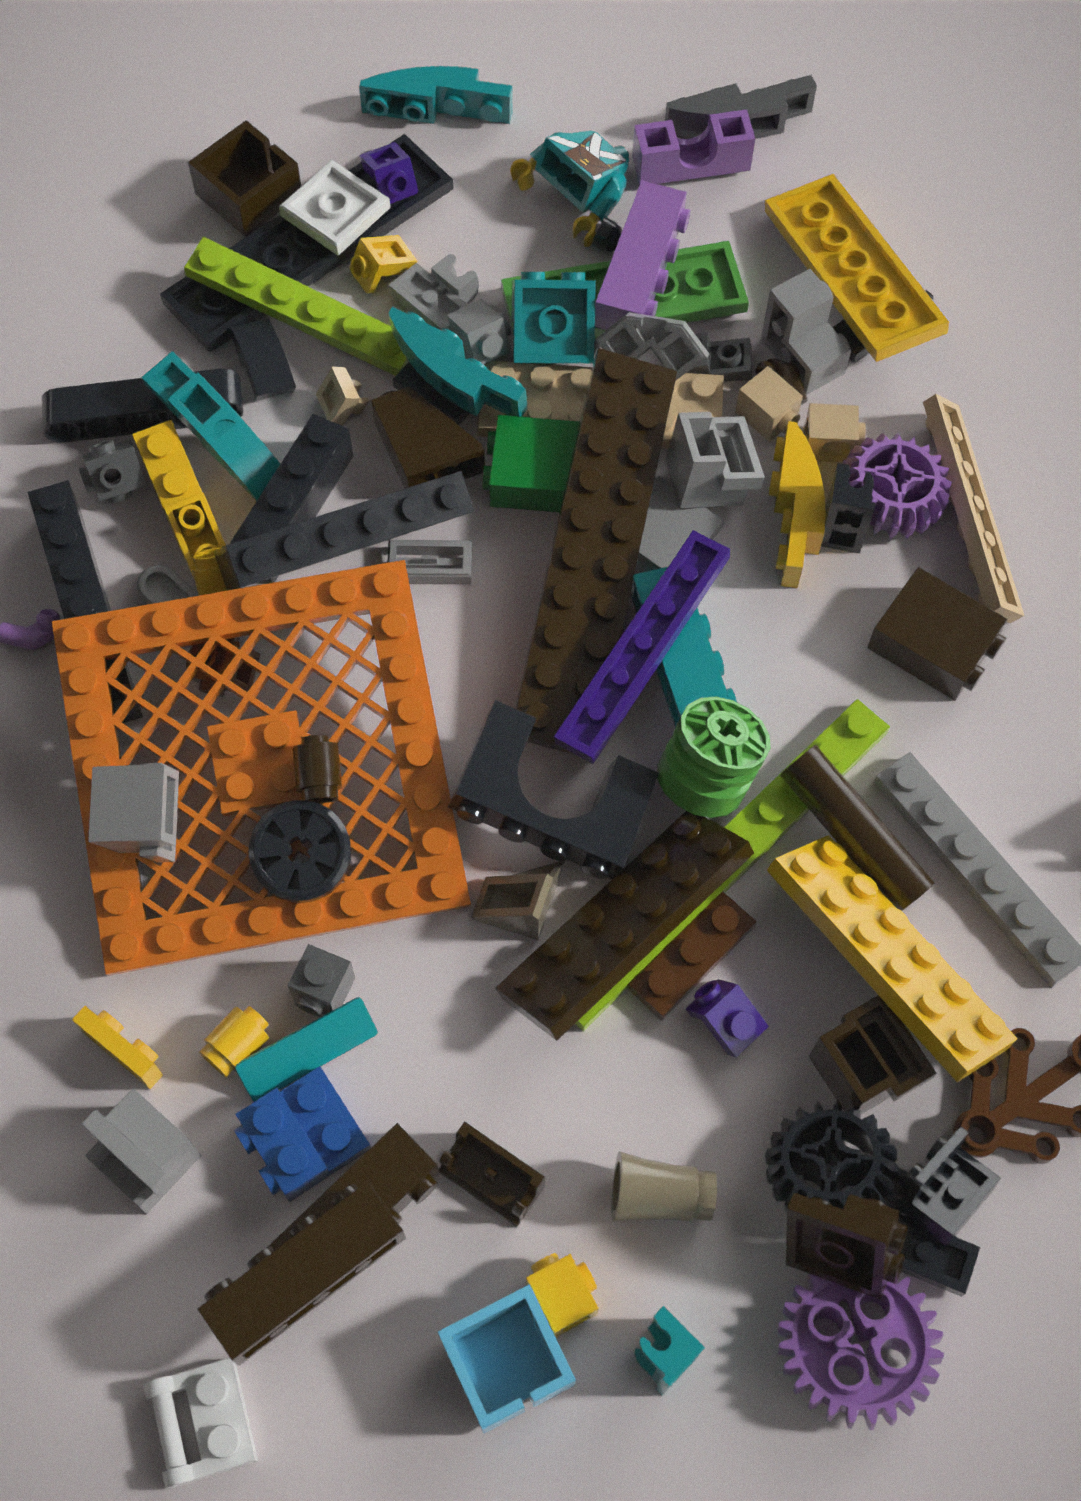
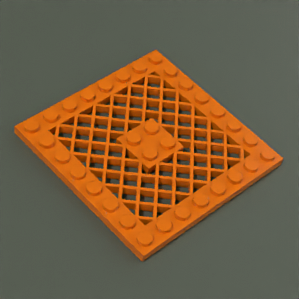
(256, 759)

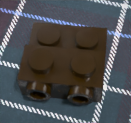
(846, 1246)

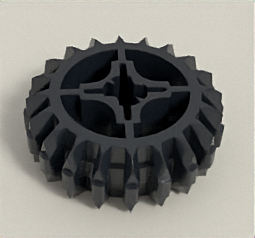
(796, 1155)

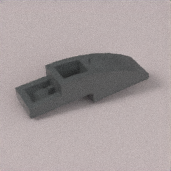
(766, 107)

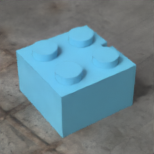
(506, 1358)

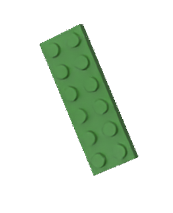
(699, 284)

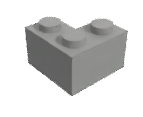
(800, 333)

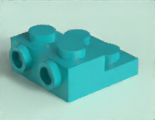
(553, 318)

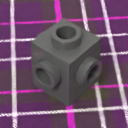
(116, 486)

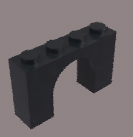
(492, 796)

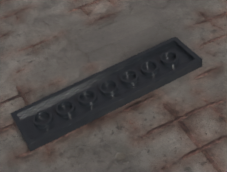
(295, 254)

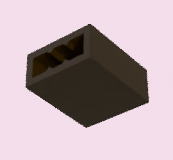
(938, 634)

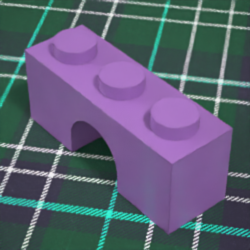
(719, 150)

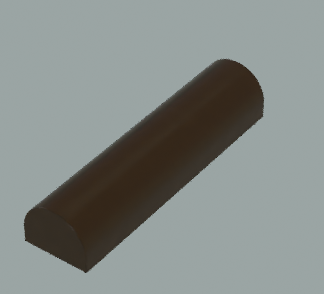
(857, 828)

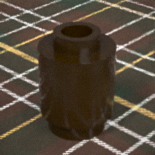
(317, 769)

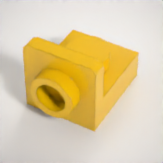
(380, 258)

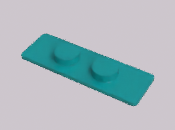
(306, 1049)

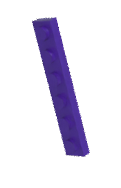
(642, 647)

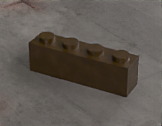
(394, 1169)
(301, 1272)

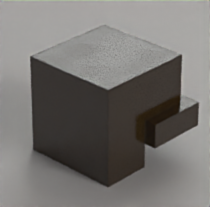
(870, 1058)

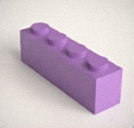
(643, 254)

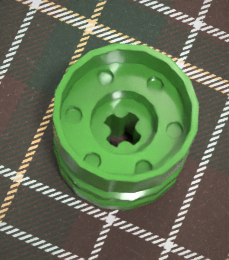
(713, 756)

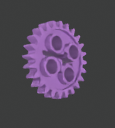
(818, 1355)

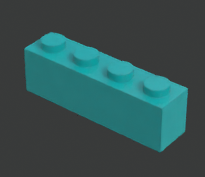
(690, 666)

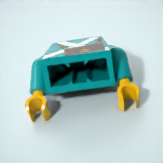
(582, 170)

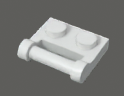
(218, 1421)

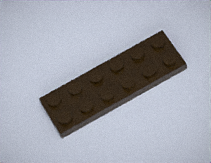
(623, 923)

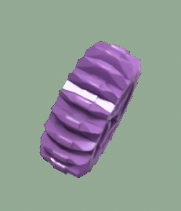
(907, 483)

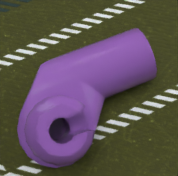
(33, 635)

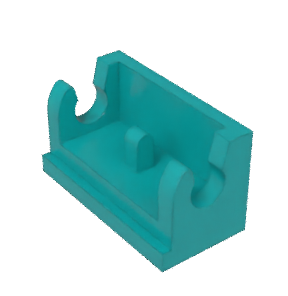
(670, 1352)

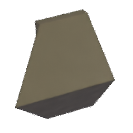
(518, 900)

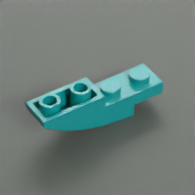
(425, 91)
(442, 364)
(213, 423)

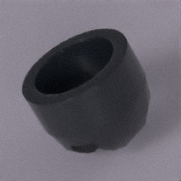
(607, 235)

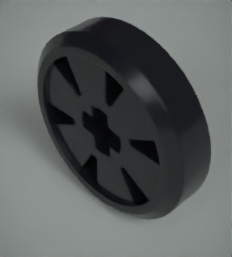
(271, 848)

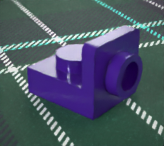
(391, 171)

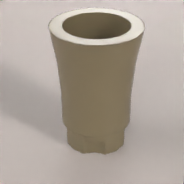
(661, 1190)

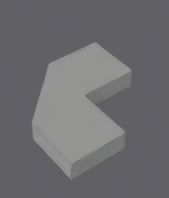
(668, 339)

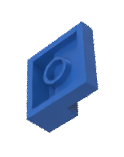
(301, 1134)

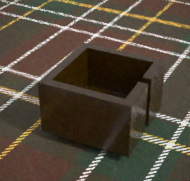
(244, 177)

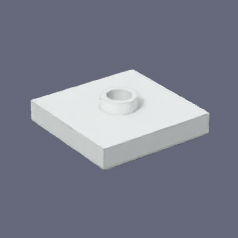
(334, 207)

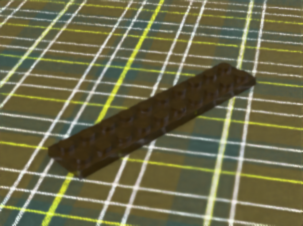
(595, 537)

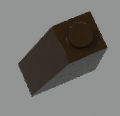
(423, 439)

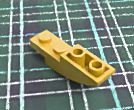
(178, 490)
(800, 500)

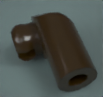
(787, 371)

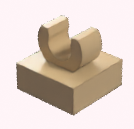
(340, 396)

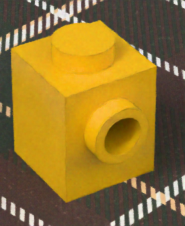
(563, 1291)

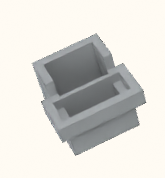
(712, 460)
(135, 810)
(139, 1149)

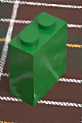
(529, 462)

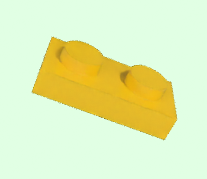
(134, 1057)

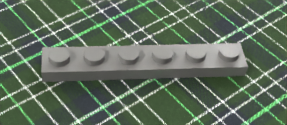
(980, 869)

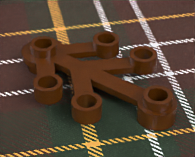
(1021, 1103)

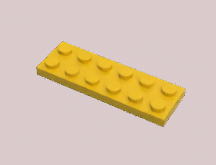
(864, 273)
(892, 956)

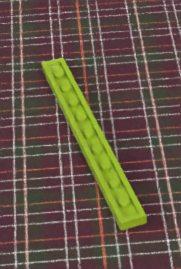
(770, 818)

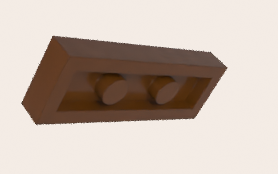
(692, 955)

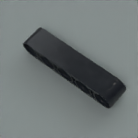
(120, 407)

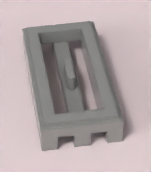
(430, 568)

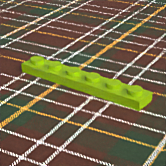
(295, 305)

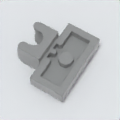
(436, 293)

